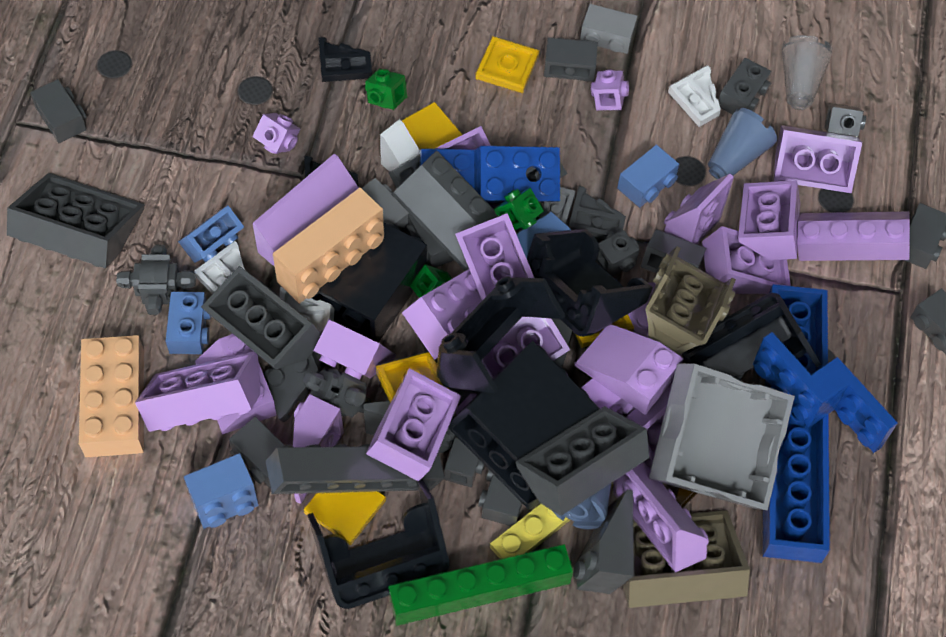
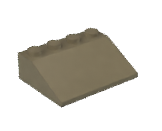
(718, 576)

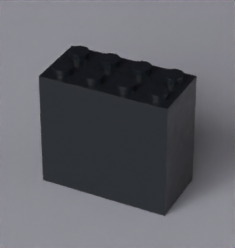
(377, 286)
(525, 412)

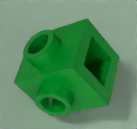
(386, 89)
(521, 208)

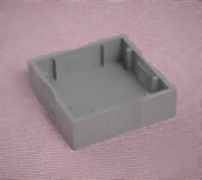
(721, 436)

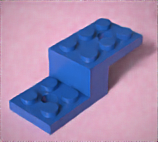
(501, 169)
(823, 392)

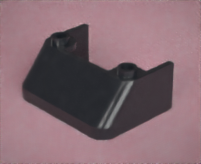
(486, 325)
(739, 336)
(369, 570)

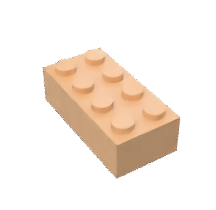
(329, 245)
(108, 391)

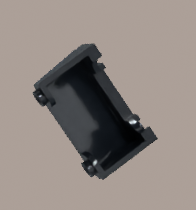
(580, 284)

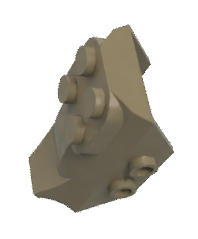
(685, 304)

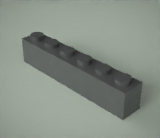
(339, 470)

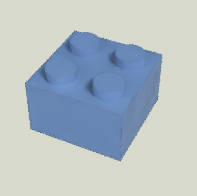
(221, 491)

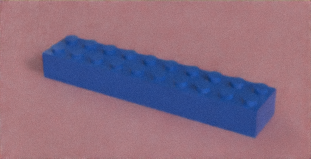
(799, 503)

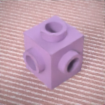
(609, 90)
(276, 133)

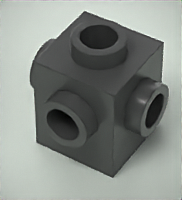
(617, 253)

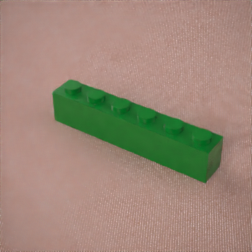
(480, 584)

